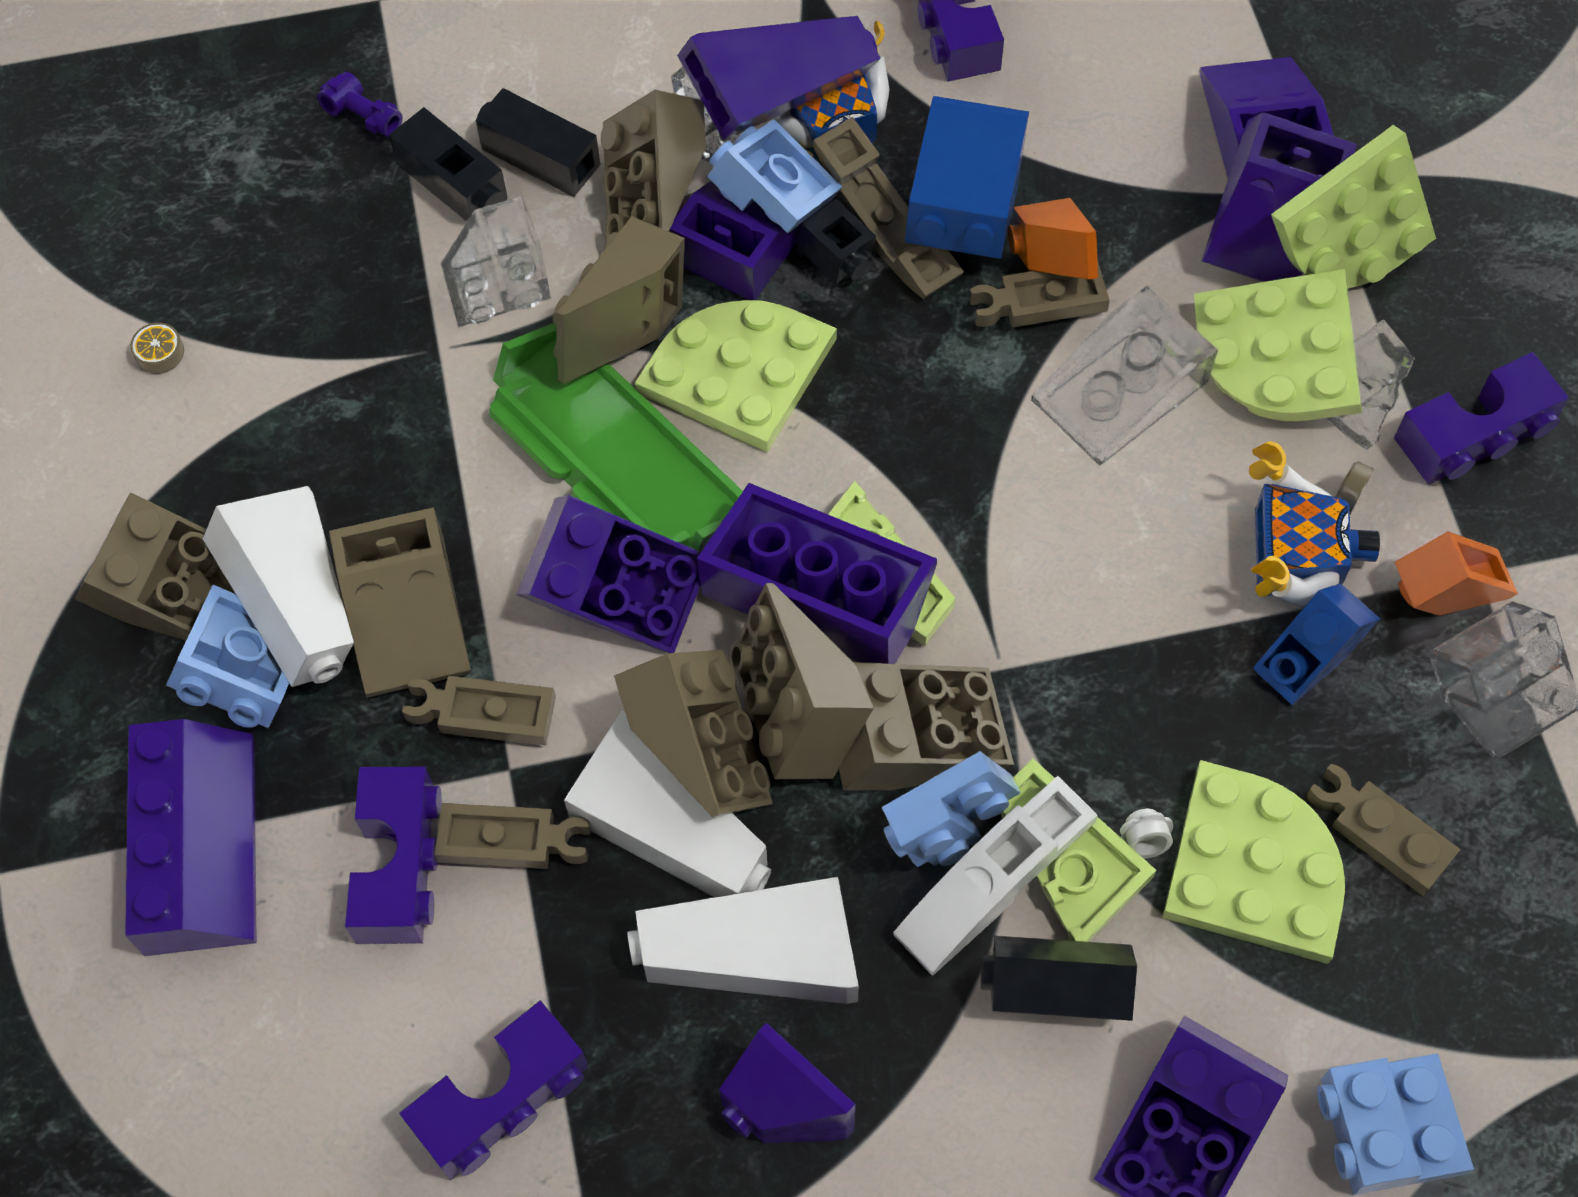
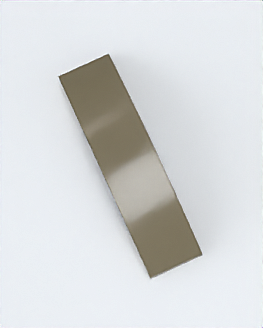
(874, 201)

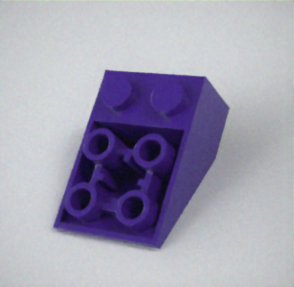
(1253, 87)
(1269, 170)
(729, 244)
(612, 574)
(1193, 1119)

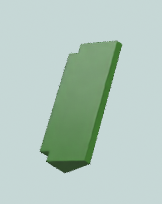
(608, 443)

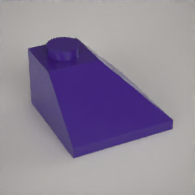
(783, 1095)

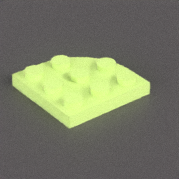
(1359, 215)
(1284, 346)
(738, 367)
(1257, 866)

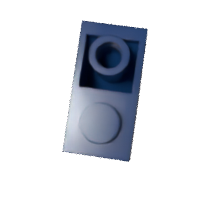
(1316, 642)

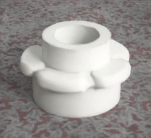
(1147, 832)

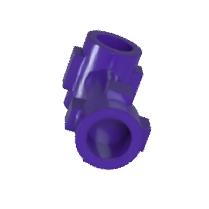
(346, 92)

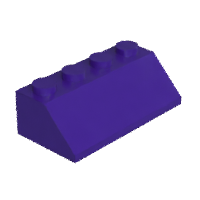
(842, 577)
(190, 837)

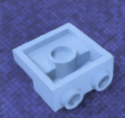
(774, 173)
(229, 664)
(938, 816)
(1393, 1123)

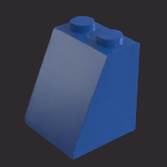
(966, 177)

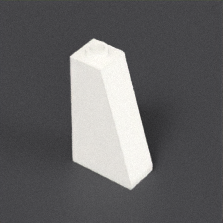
(285, 580)
(651, 814)
(753, 942)

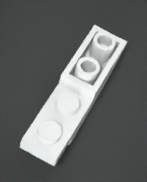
(993, 873)

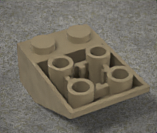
(651, 158)
(620, 299)
(152, 570)
(400, 601)
(797, 689)
(695, 725)
(923, 725)

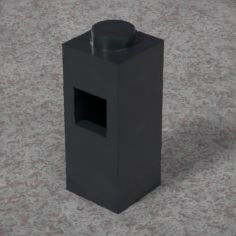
(538, 141)
(447, 164)
(1061, 978)

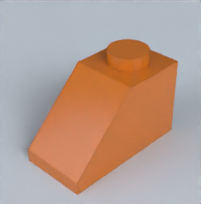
(1054, 239)
(1453, 575)

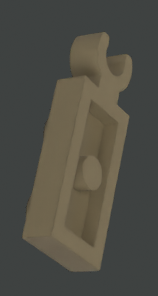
(1039, 298)
(485, 709)
(1385, 830)
(506, 836)

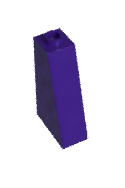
(770, 69)

